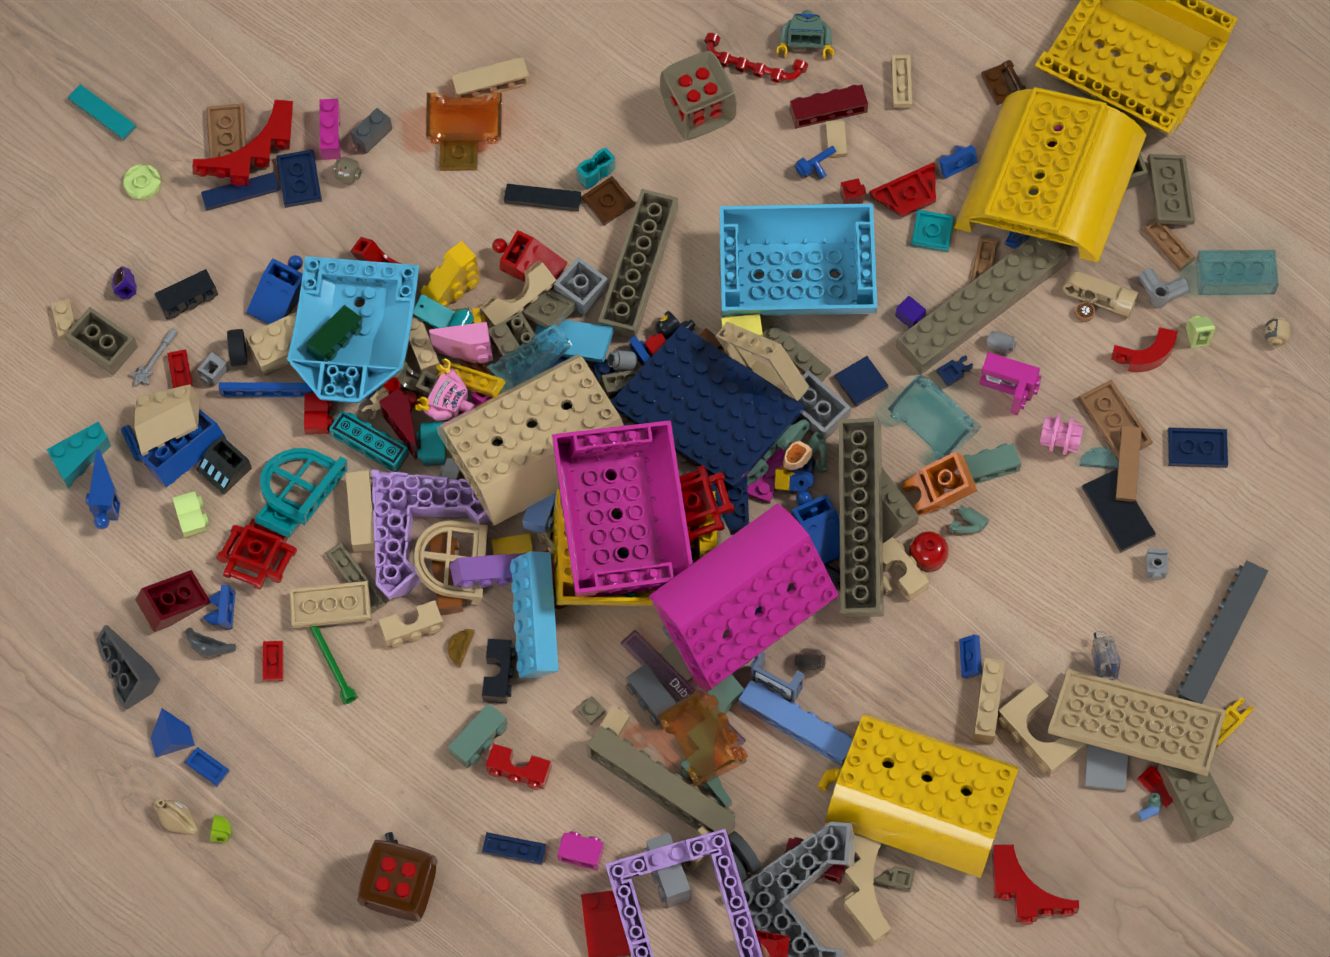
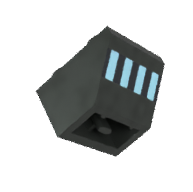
(223, 465)

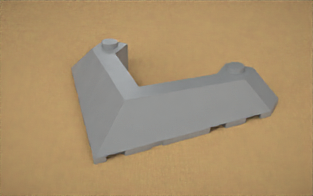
(789, 875)

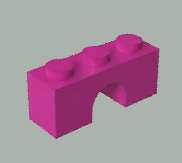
(329, 128)

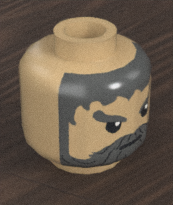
(1277, 331)

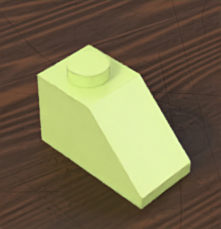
(1200, 331)

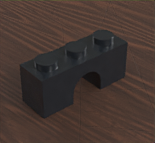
(497, 688)

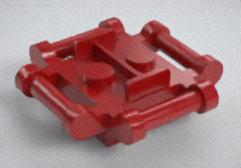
(700, 501)
(256, 552)

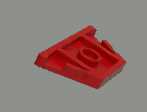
(908, 191)

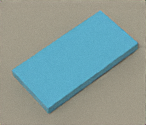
(587, 339)

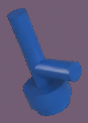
(803, 166)

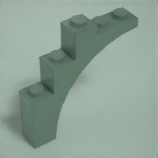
(727, 694)

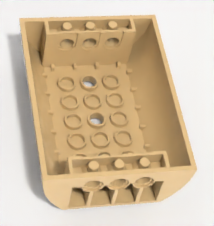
(524, 465)

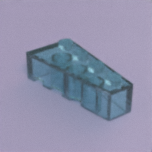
(532, 357)

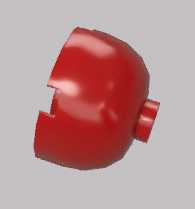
(929, 551)

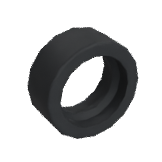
(237, 347)

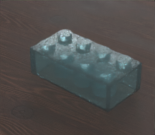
(1236, 272)

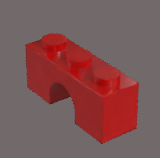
(533, 774)

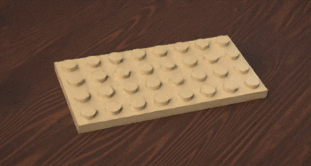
(1137, 722)

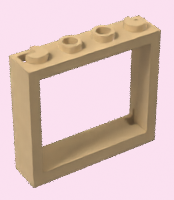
(741, 343)

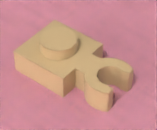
(375, 398)

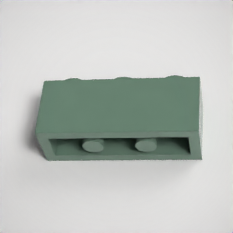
(993, 463)
(478, 736)

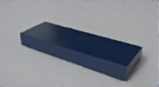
(514, 848)

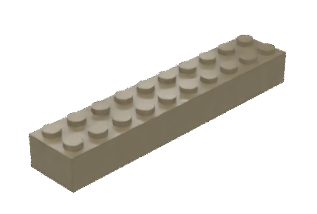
(981, 302)
(861, 518)

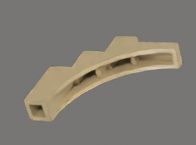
(863, 905)

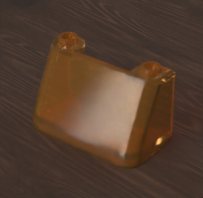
(464, 118)

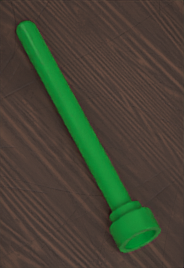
(348, 694)

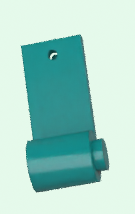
(439, 315)

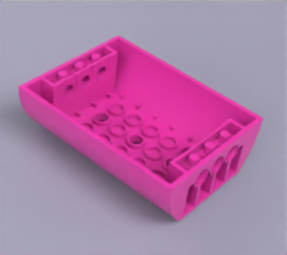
(645, 493)
(729, 586)

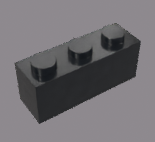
(186, 294)

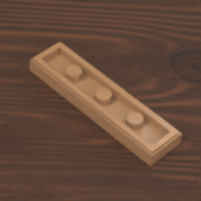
(1128, 463)

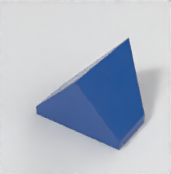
(170, 734)

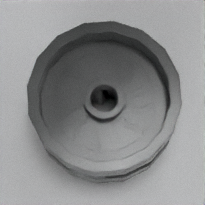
(743, 855)

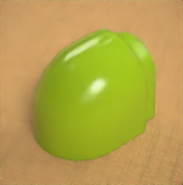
(221, 829)

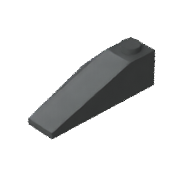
(130, 671)

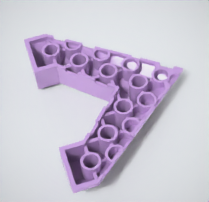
(395, 503)

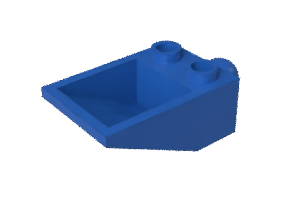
(276, 296)
(103, 497)
(821, 523)

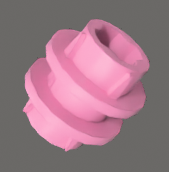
(1061, 434)

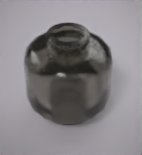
(810, 661)

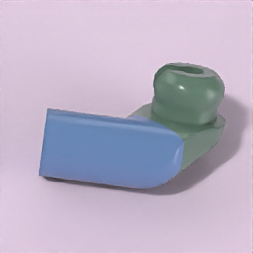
(1152, 808)

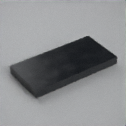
(1121, 518)

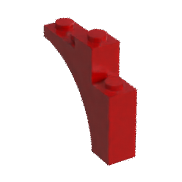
(1030, 900)

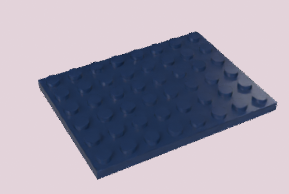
(715, 405)

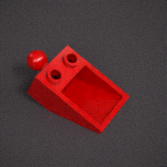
(516, 263)

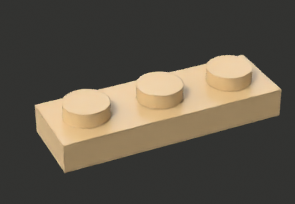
(901, 81)

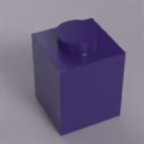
(910, 312)

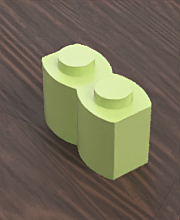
(189, 514)

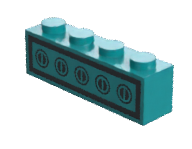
(369, 441)

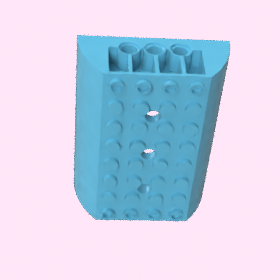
(800, 240)

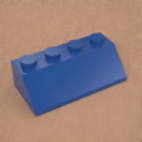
(182, 453)

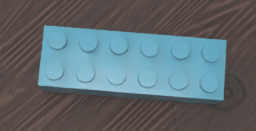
(534, 615)

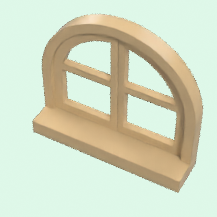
(479, 534)

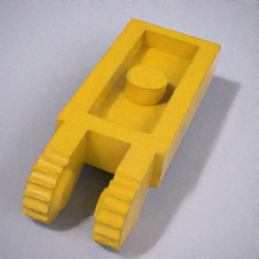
(1233, 720)

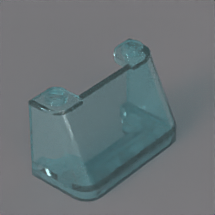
(934, 416)

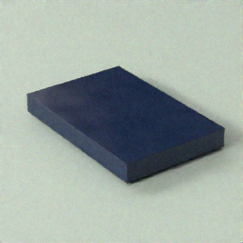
(299, 178)
(1197, 447)

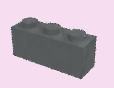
(650, 693)

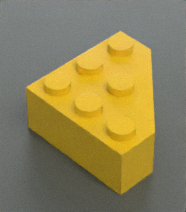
(454, 277)

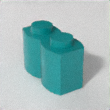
(597, 167)

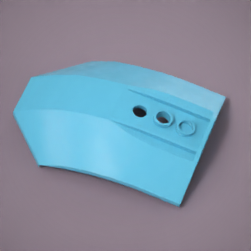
(386, 324)

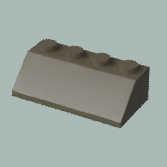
(896, 511)

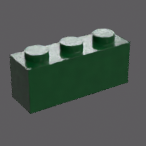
(334, 335)

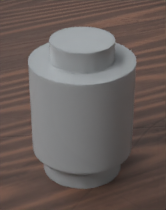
(1001, 342)
(622, 360)

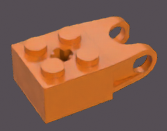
(941, 483)

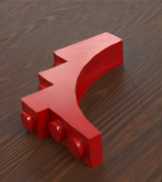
(256, 153)

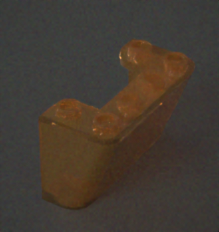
(704, 737)

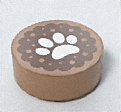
(1085, 311)

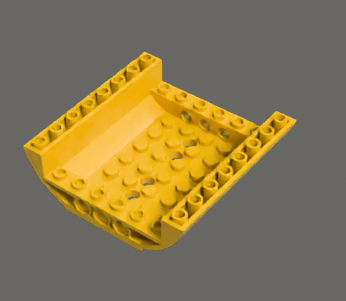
(1166, 35)
(1082, 172)

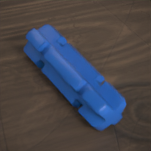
(131, 441)

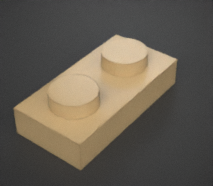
(63, 317)

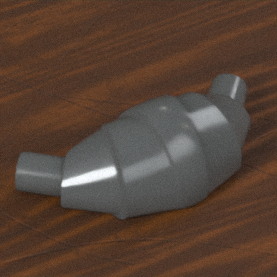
(207, 646)

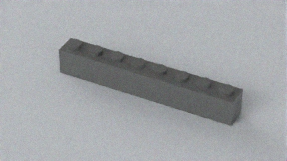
(1223, 632)

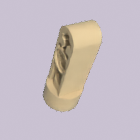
(1101, 293)

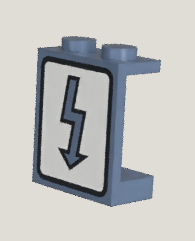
(788, 691)

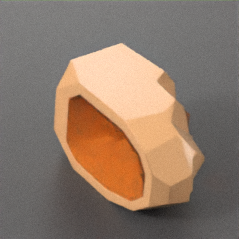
(797, 455)

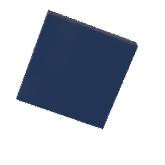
(861, 381)

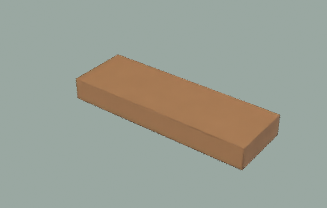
(1169, 244)
(984, 256)

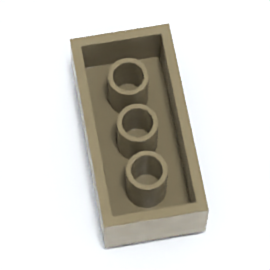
(1196, 801)

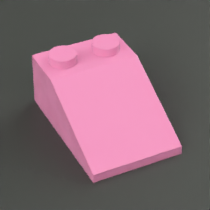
(463, 342)

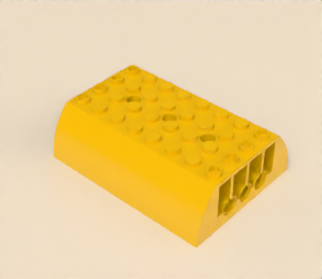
(916, 814)

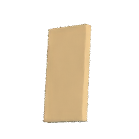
(330, 604)

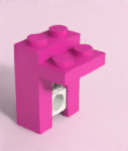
(1012, 378)

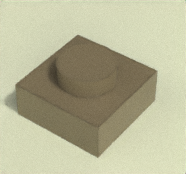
(591, 710)

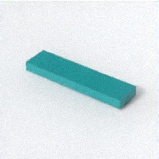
(102, 112)

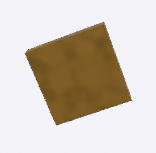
(458, 155)

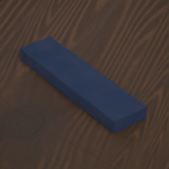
(232, 194)

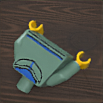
(806, 31)

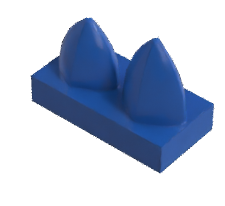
(960, 160)
(224, 615)

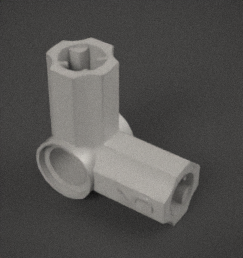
(1155, 287)

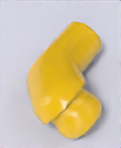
(828, 777)

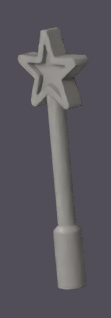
(143, 374)

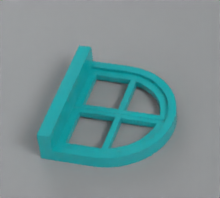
(319, 493)

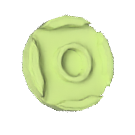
(142, 182)

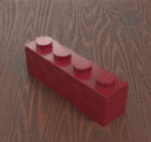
(828, 106)

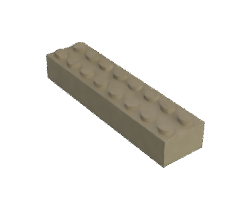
(638, 263)
(658, 783)

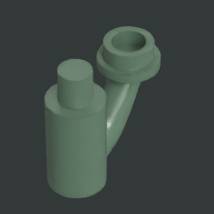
(817, 442)
(977, 521)

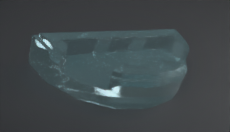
(1099, 458)

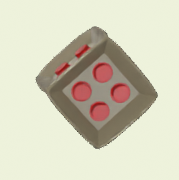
(698, 95)

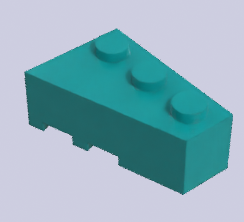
(78, 452)

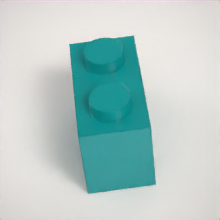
(432, 447)

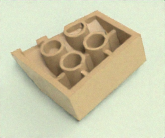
(165, 416)

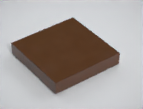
(608, 200)

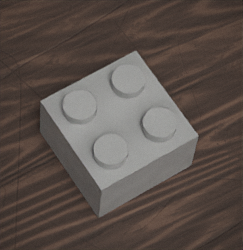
(582, 285)

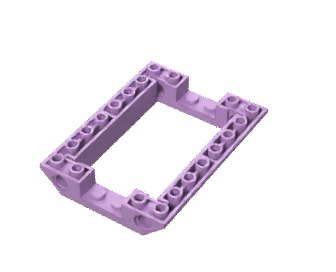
(713, 844)

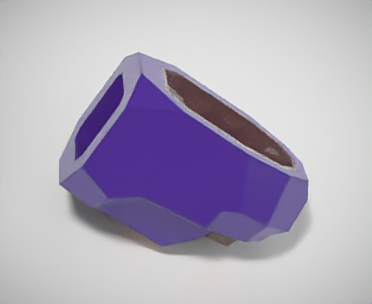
(124, 283)

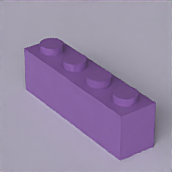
(482, 570)

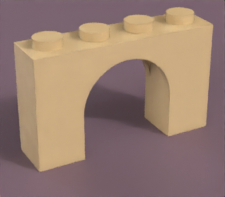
(1049, 755)

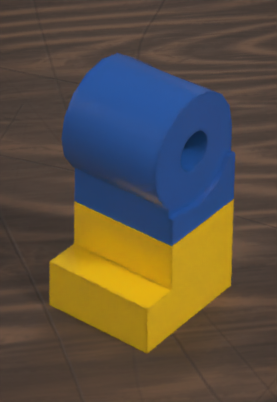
(793, 481)

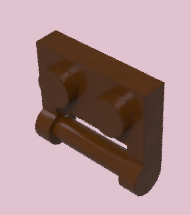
(997, 83)

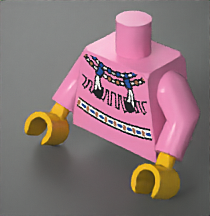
(447, 396)

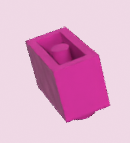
(580, 850)

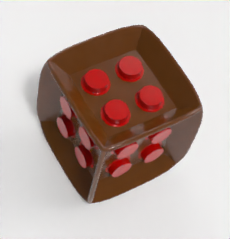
(397, 880)

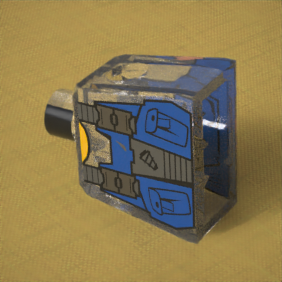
(1105, 656)

